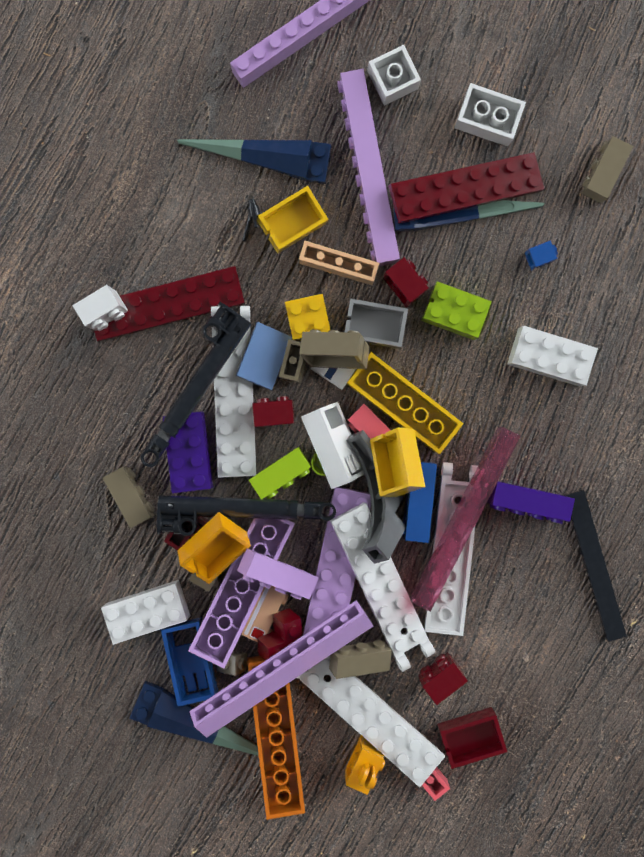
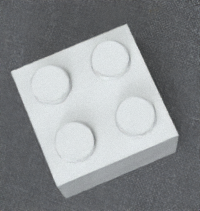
(394, 75)
(100, 308)

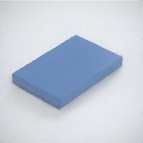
(263, 356)

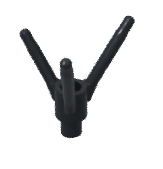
(253, 211)

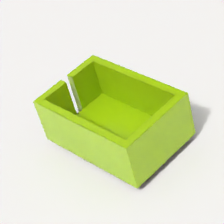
(456, 311)
(280, 474)

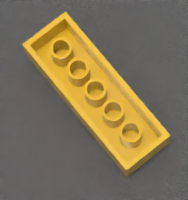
(405, 403)

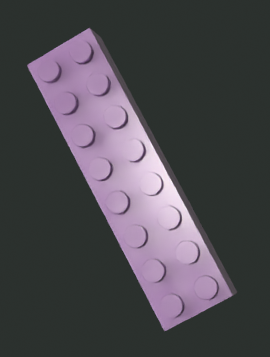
(334, 571)
(238, 596)

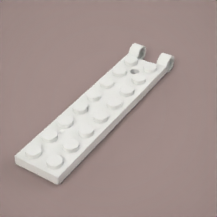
(234, 413)
(381, 588)
(450, 607)
(375, 722)

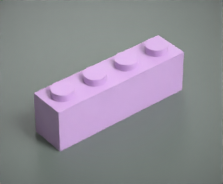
(278, 574)

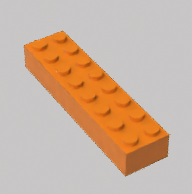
(278, 752)

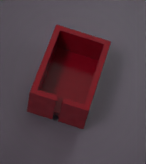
(472, 737)

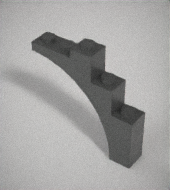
(385, 525)

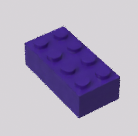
(190, 456)
(533, 501)

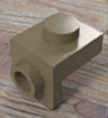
(236, 664)

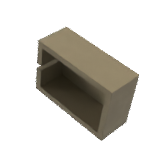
(334, 349)

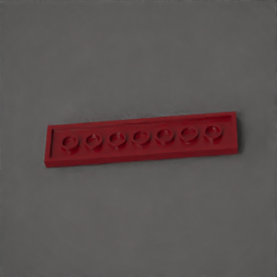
(466, 187)
(175, 302)

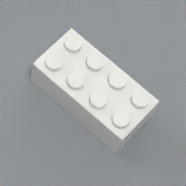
(552, 356)
(145, 612)

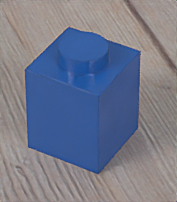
(541, 255)

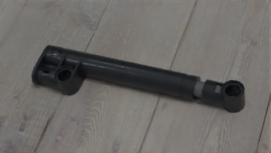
(228, 334)
(178, 509)

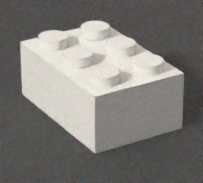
(490, 115)

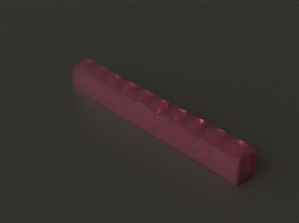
(464, 518)

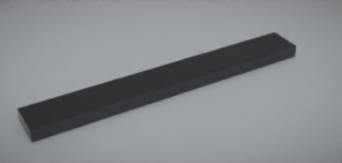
(596, 567)

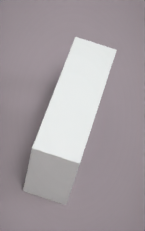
(329, 435)

